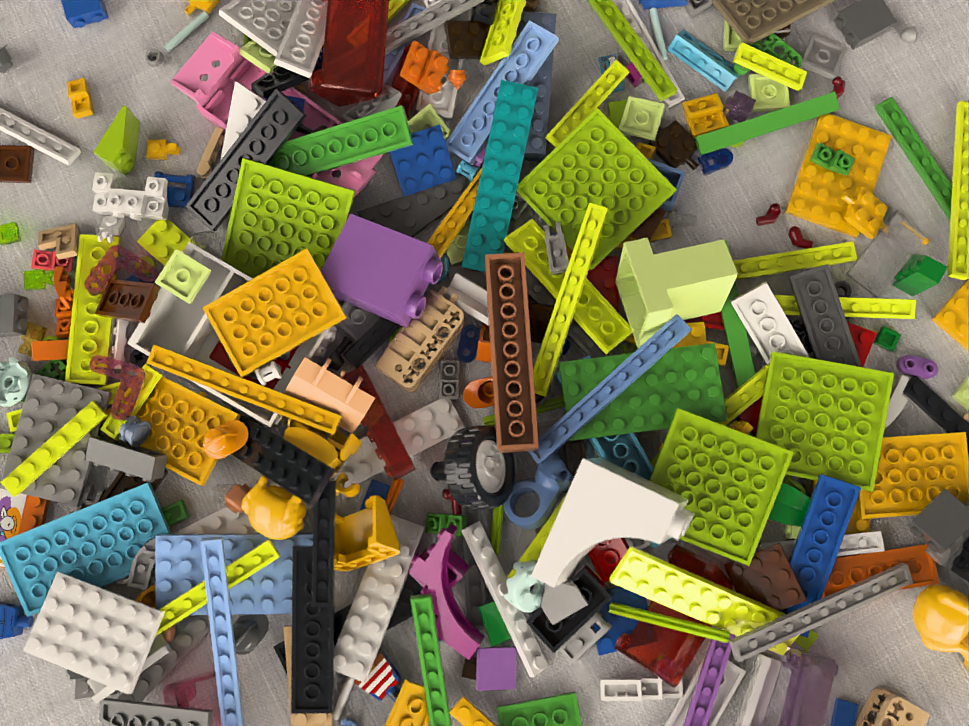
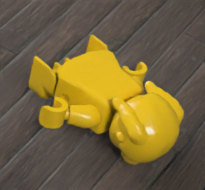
(277, 511)
(943, 620)

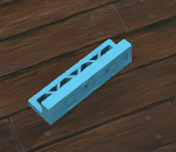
(703, 60)

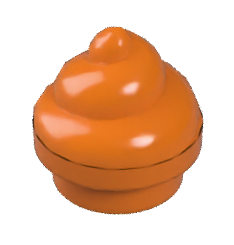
(457, 78)

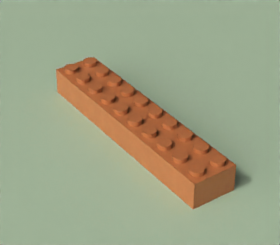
(511, 353)

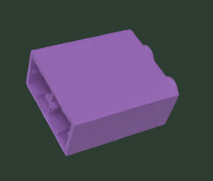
(381, 270)

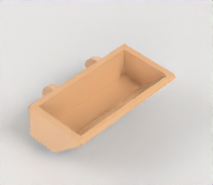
(330, 392)

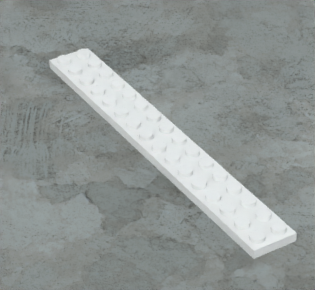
(417, 431)

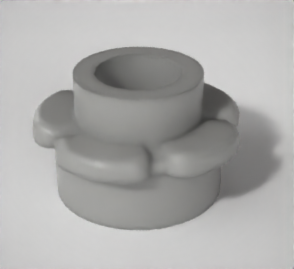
(151, 54)

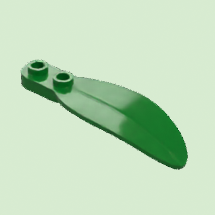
(789, 506)

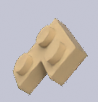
(63, 238)

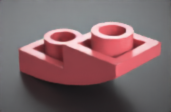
(48, 261)

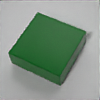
(887, 339)

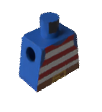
(381, 679)

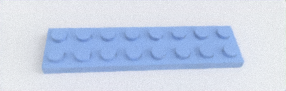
(520, 66)

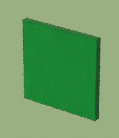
(494, 624)

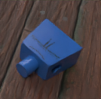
(13, 620)

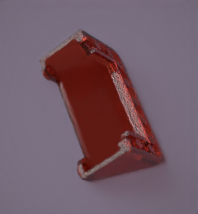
(352, 52)
(664, 650)

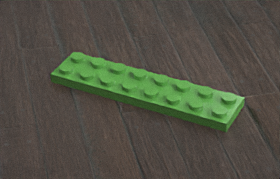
(345, 143)

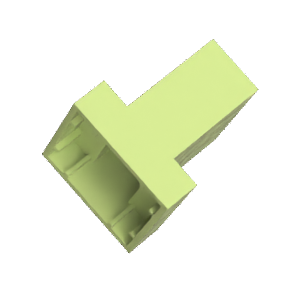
(670, 283)

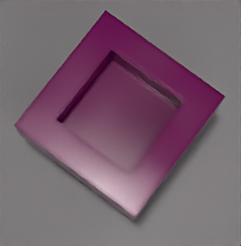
(634, 75)

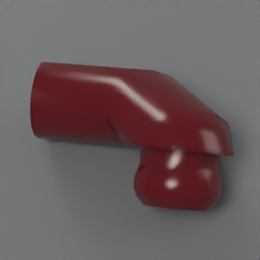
(839, 86)
(771, 215)
(797, 238)
(456, 508)

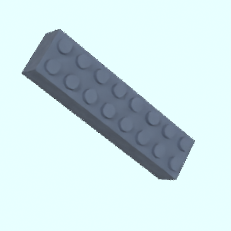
(536, 140)

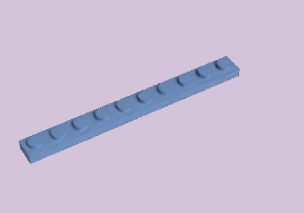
(610, 388)

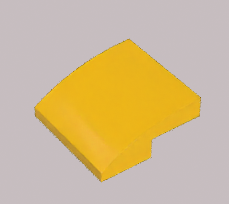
(704, 115)

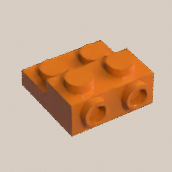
(424, 68)

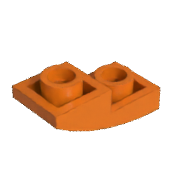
(61, 282)
(64, 319)
(49, 350)

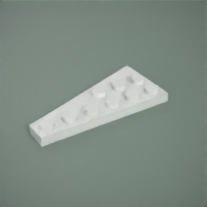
(243, 108)

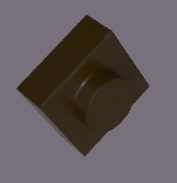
(469, 668)

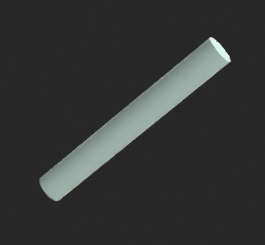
(186, 31)
(658, 33)

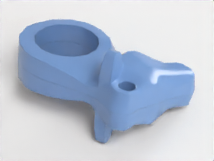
(549, 482)

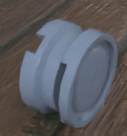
(134, 431)

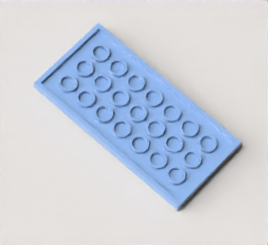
(264, 592)

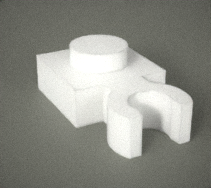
(110, 227)

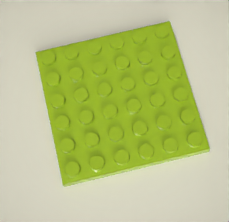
(597, 168)
(280, 216)
(826, 416)
(726, 479)

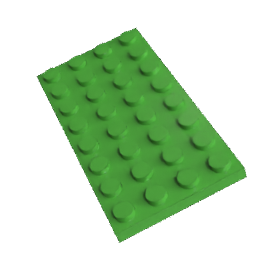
(679, 379)

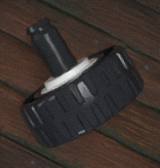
(475, 470)

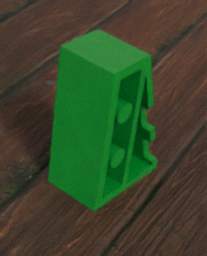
(919, 274)

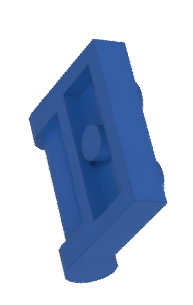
(178, 196)

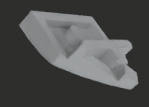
(562, 601)

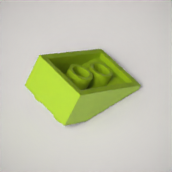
(120, 142)

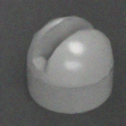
(908, 34)

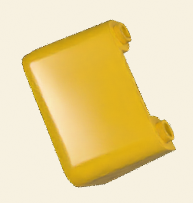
(365, 536)

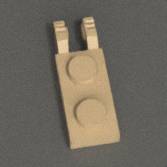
(211, 153)

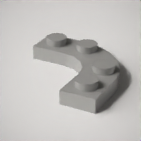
(143, 566)

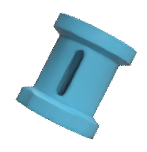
(467, 170)

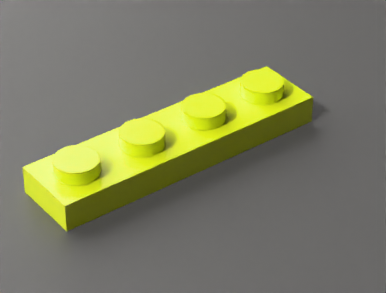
(770, 66)
(112, 425)

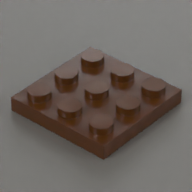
(767, 579)

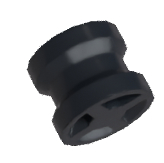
(135, 356)

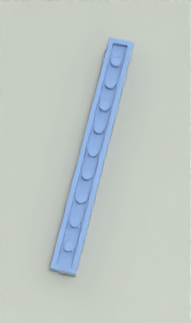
(222, 631)

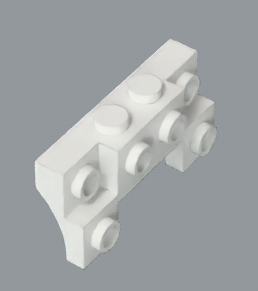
(130, 203)

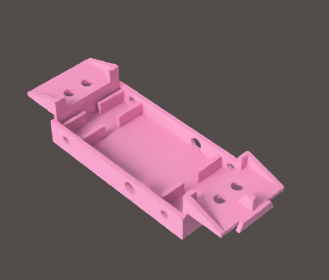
(216, 95)

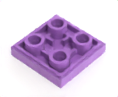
(496, 668)

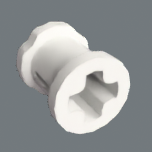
(265, 378)

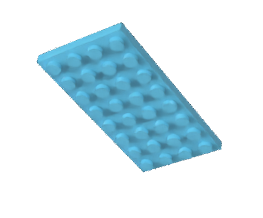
(86, 544)

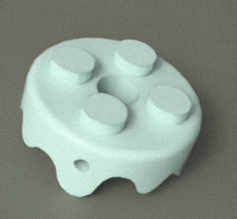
(19, 375)
(519, 588)

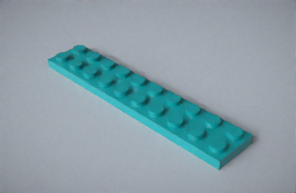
(500, 173)

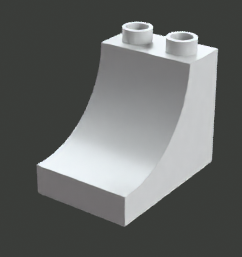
(603, 506)

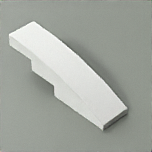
(637, 689)

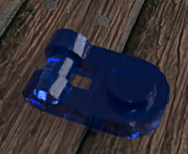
(722, 159)

